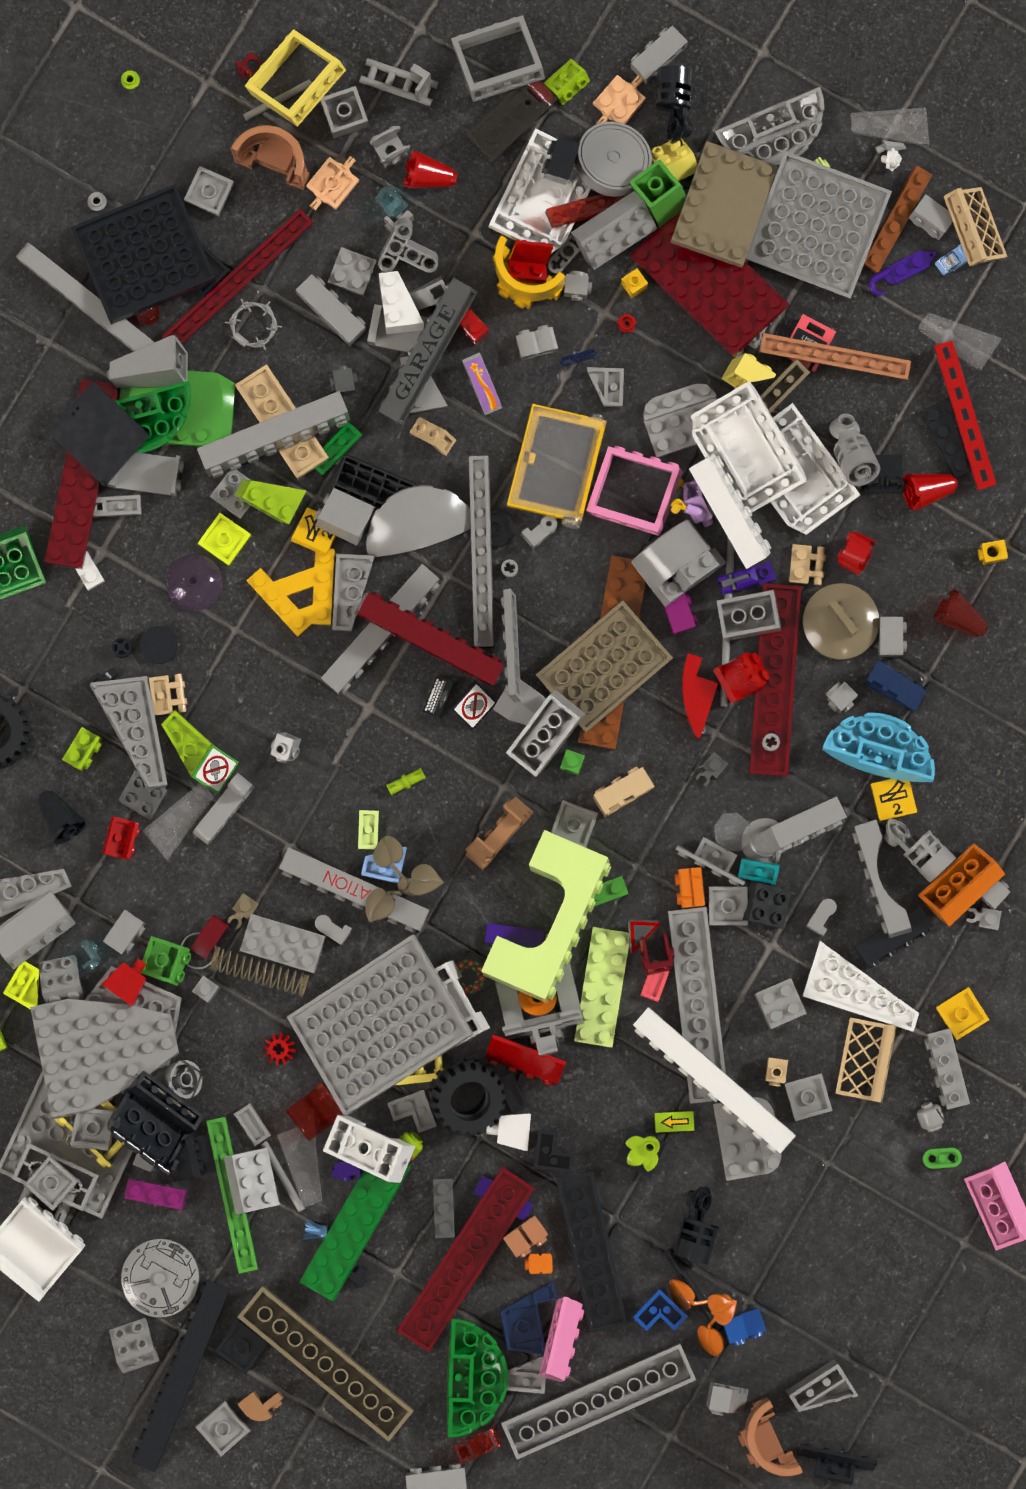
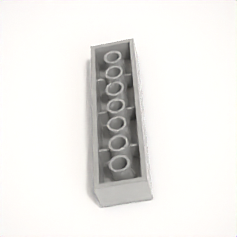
(274, 434)

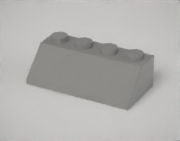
(33, 928)

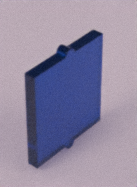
(577, 358)

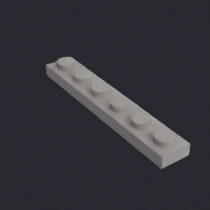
(511, 652)

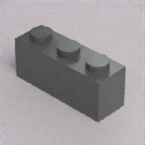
(444, 1208)

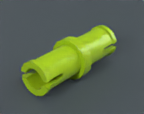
(405, 781)

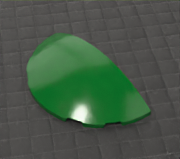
(159, 413)
(474, 1378)

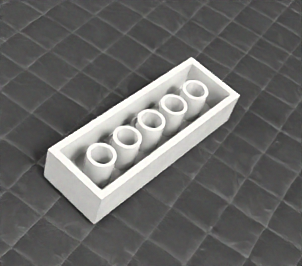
(730, 510)

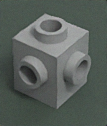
(285, 747)

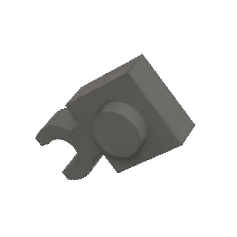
(713, 767)

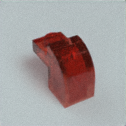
(477, 1445)

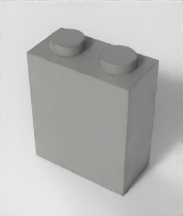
(344, 516)

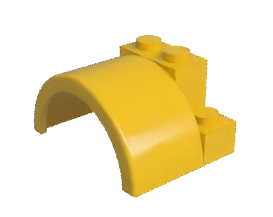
(521, 292)

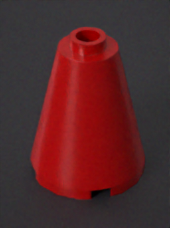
(927, 488)

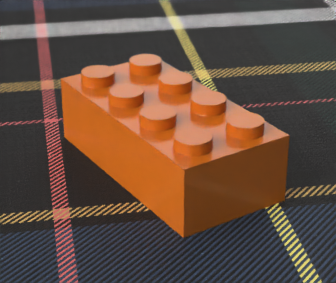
(961, 884)

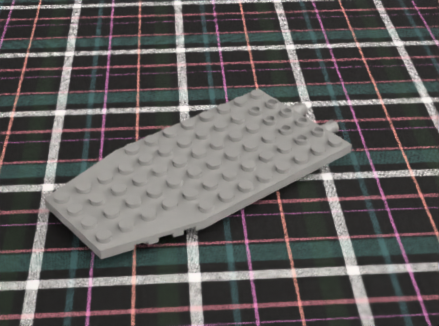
(42, 1136)

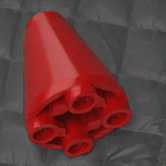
(427, 172)

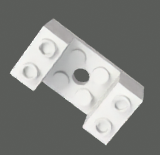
(449, 975)
(385, 1156)

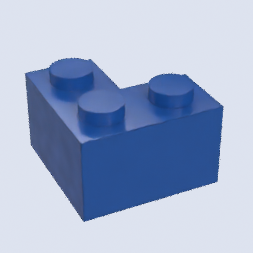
(659, 1306)
(744, 1325)

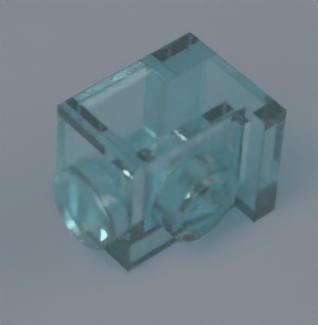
(384, 198)

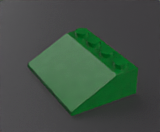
(18, 563)

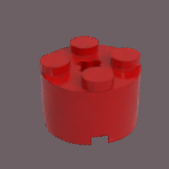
(856, 553)

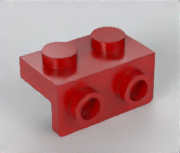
(121, 838)

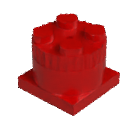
(742, 676)

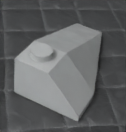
(520, 711)

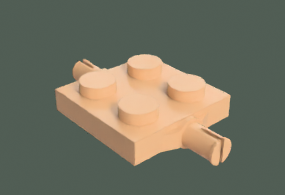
(619, 100)
(332, 183)

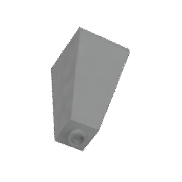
(151, 366)

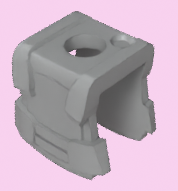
(386, 139)

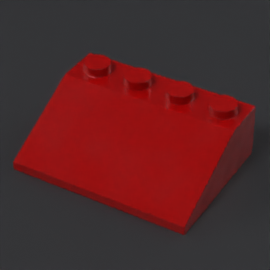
(524, 1059)

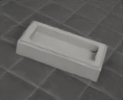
(252, 1124)

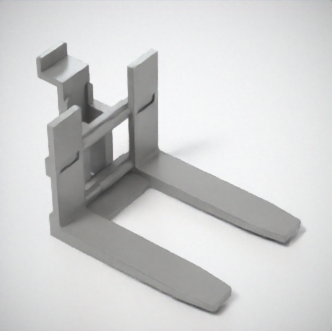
(544, 1030)

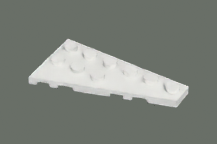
(848, 988)

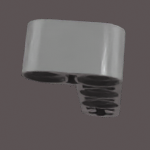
(223, 809)

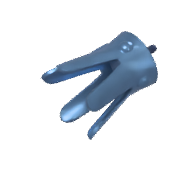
(315, 1231)

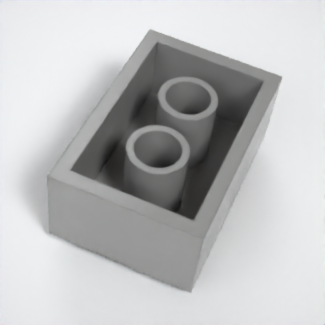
(748, 615)
(251, 1181)

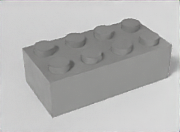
(614, 230)
(545, 733)
(803, 826)
(283, 943)

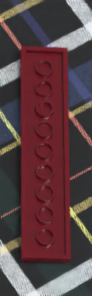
(75, 505)
(775, 699)
(465, 1259)

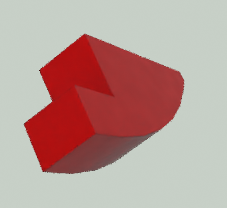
(696, 695)

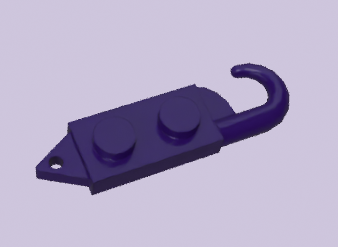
(902, 270)

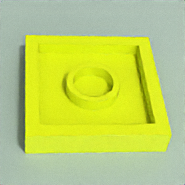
(224, 539)

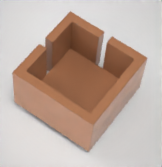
(525, 1236)

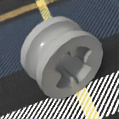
(507, 573)
(773, 747)

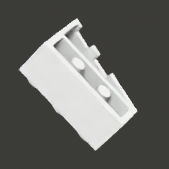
(397, 305)

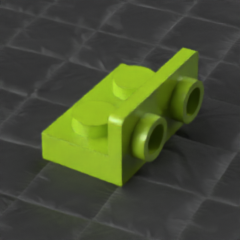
(567, 81)
(82, 749)

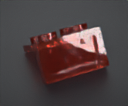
(314, 1112)

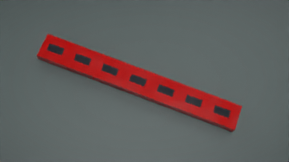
(965, 415)

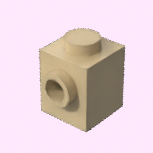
(776, 1071)

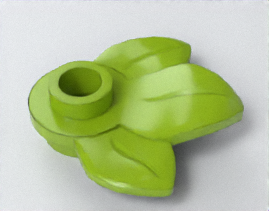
(641, 1154)

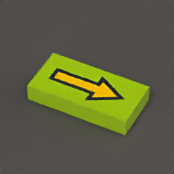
(674, 1121)

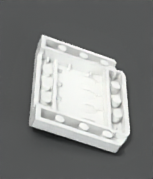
(529, 195)
(749, 445)
(826, 485)

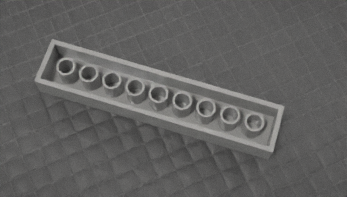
(598, 1400)

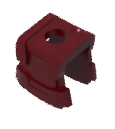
(658, 967)

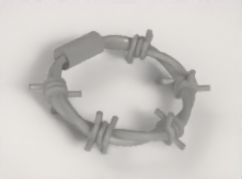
(240, 339)

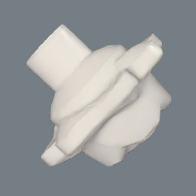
(892, 159)

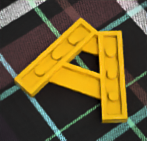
(276, 593)

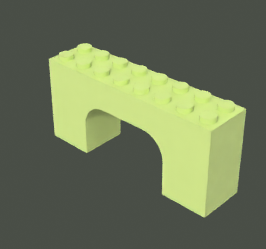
(540, 968)

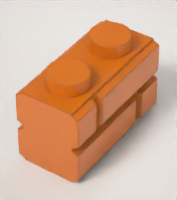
(690, 888)
(539, 1263)

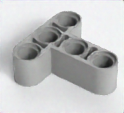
(401, 252)

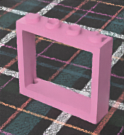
(626, 520)

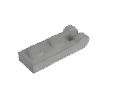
(118, 506)

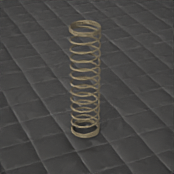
(302, 981)

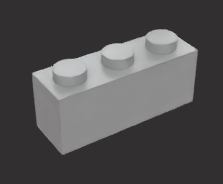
(658, 53)

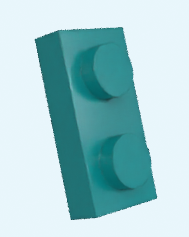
(758, 871)

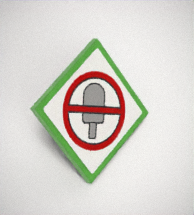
(214, 769)

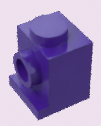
(345, 1171)

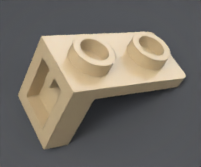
(433, 435)

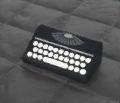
(438, 697)

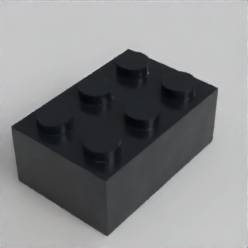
(561, 160)

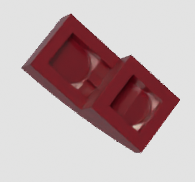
(209, 937)

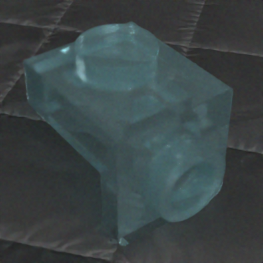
(91, 949)

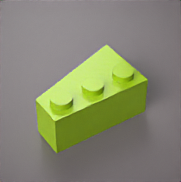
(271, 499)

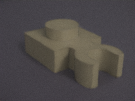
(244, 908)

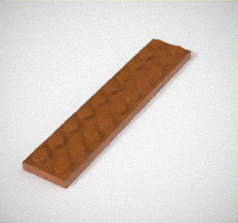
(624, 585)

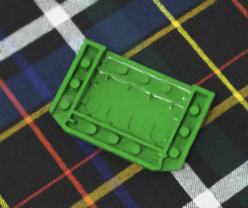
(209, 411)

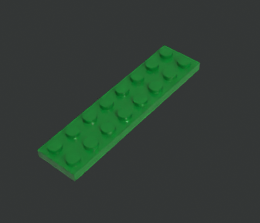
(349, 1234)

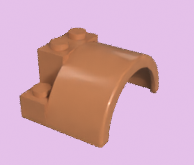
(276, 151)
(763, 1442)

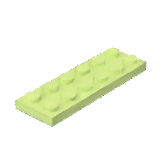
(602, 986)

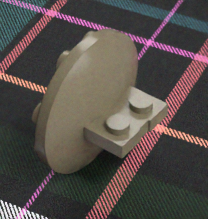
(841, 621)

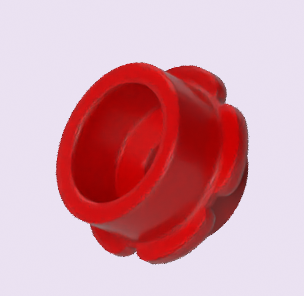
(627, 318)

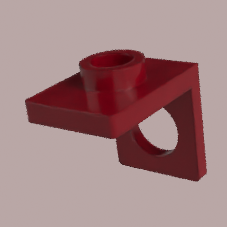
(242, 68)

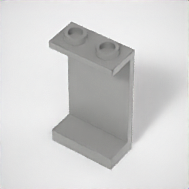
(397, 341)
(150, 474)

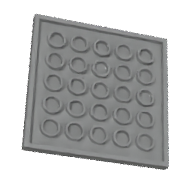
(818, 224)

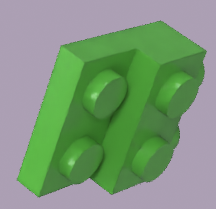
(165, 960)

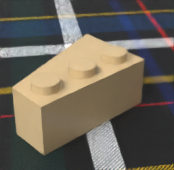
(623, 791)

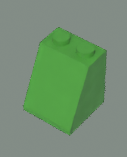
(660, 192)

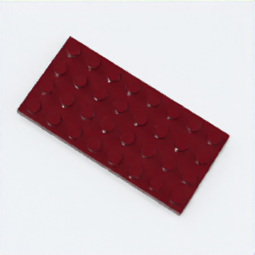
(719, 296)

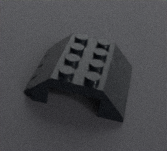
(153, 1122)

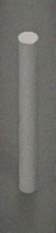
(280, 98)
(283, 1178)

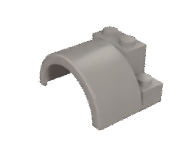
(678, 553)

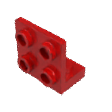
(529, 261)

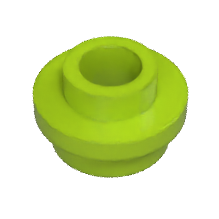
(130, 85)

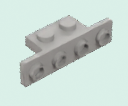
(714, 857)

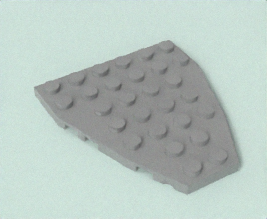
(97, 1050)

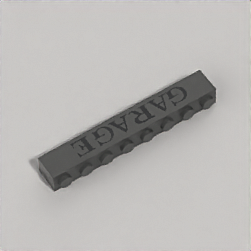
(427, 351)

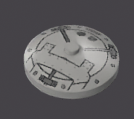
(160, 1278)

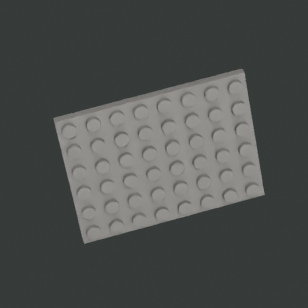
(379, 1025)

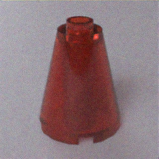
(960, 615)

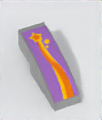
(482, 384)

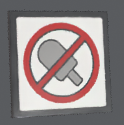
(473, 705)

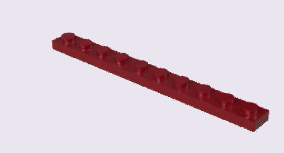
(240, 277)

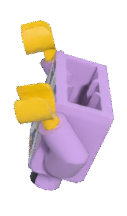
(694, 502)

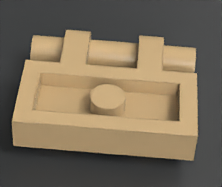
(800, 564)
(161, 694)

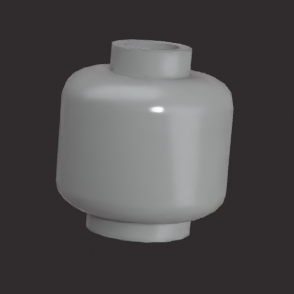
(930, 1116)

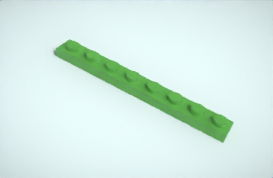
(237, 1223)

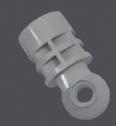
(853, 451)
(918, 851)

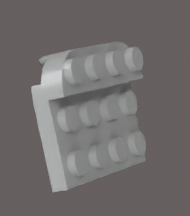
(669, 418)
(740, 1150)

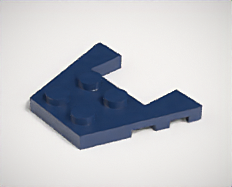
(523, 1324)

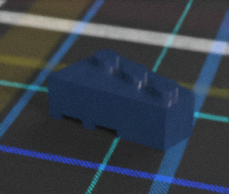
(895, 686)

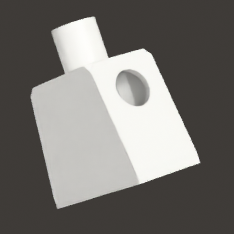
(512, 1131)

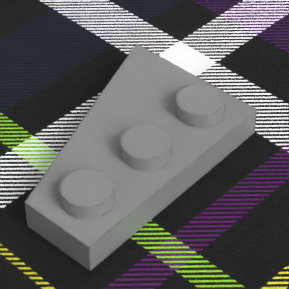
(429, 398)

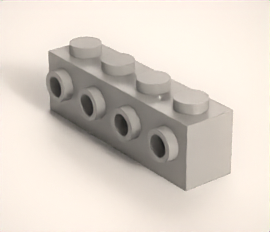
(330, 309)
(947, 1069)

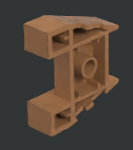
(484, 852)

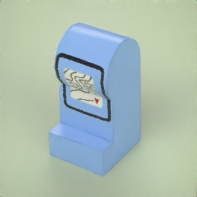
(951, 261)

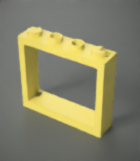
(313, 93)

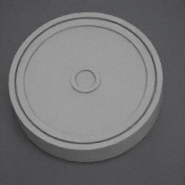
(611, 157)

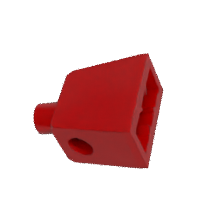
(127, 981)

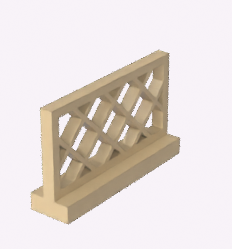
(968, 229)
(881, 1067)

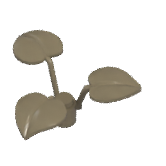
(423, 880)

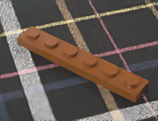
(897, 218)

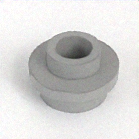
(97, 207)

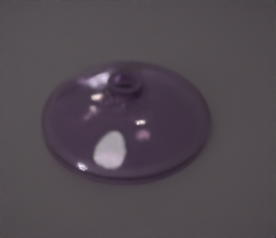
(198, 595)

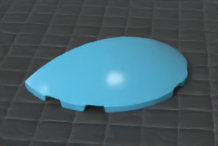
(881, 747)

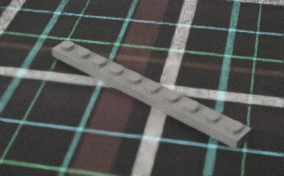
(481, 551)

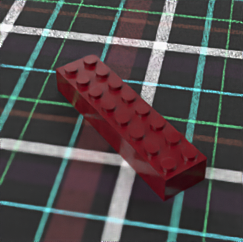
(429, 639)

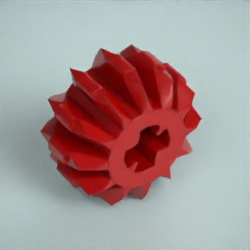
(274, 1053)

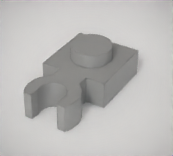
(987, 918)

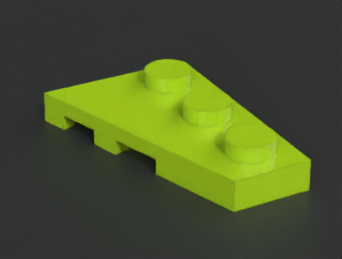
(187, 740)

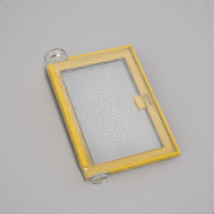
(557, 464)

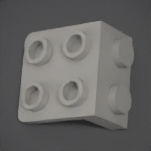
(60, 979)

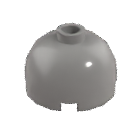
(183, 1079)

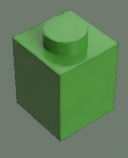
(572, 762)

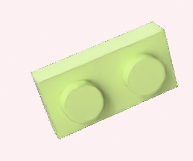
(368, 829)

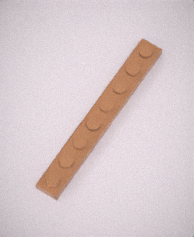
(834, 356)

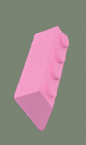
(999, 1205)
(560, 1339)

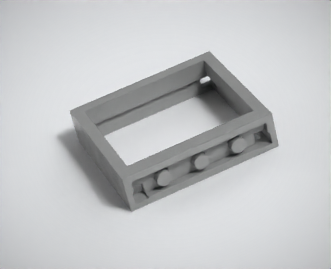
(505, 81)

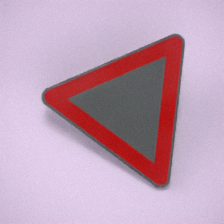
(638, 929)

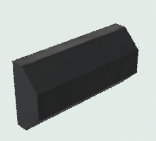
(368, 481)

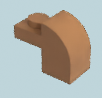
(256, 1409)

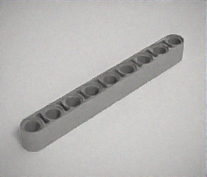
(80, 297)

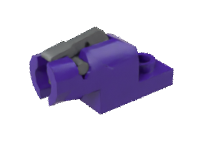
(746, 578)

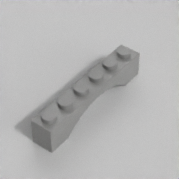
(894, 916)

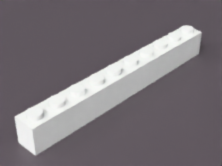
(714, 1080)

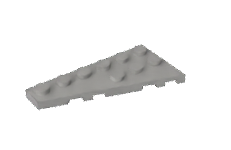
(132, 716)

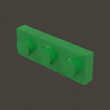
(338, 447)

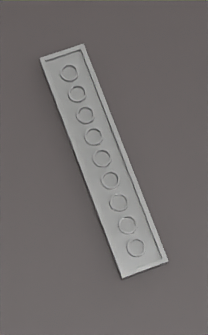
(696, 989)

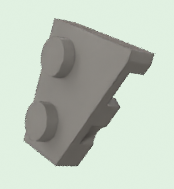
(608, 385)
(526, 1377)

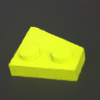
(24, 985)

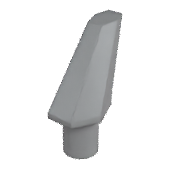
(887, 145)

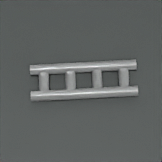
(387, 86)

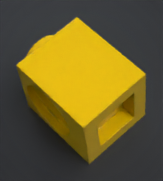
(634, 283)
(1000, 548)

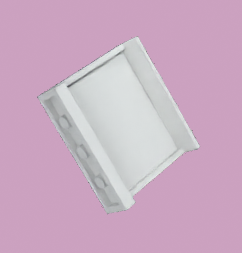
(36, 1248)

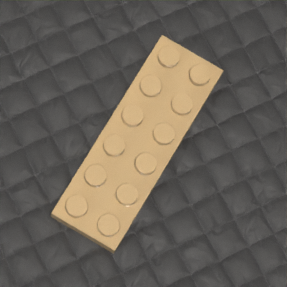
(269, 400)

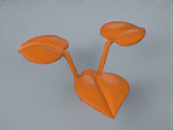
(721, 1307)

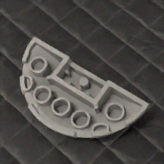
(777, 128)
(416, 520)

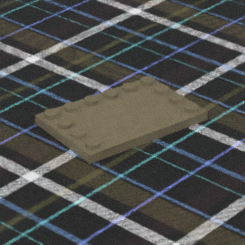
(724, 204)
(605, 665)

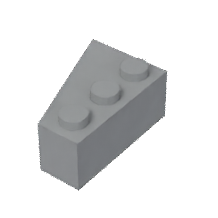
(821, 1387)
(726, 1399)
(437, 1478)

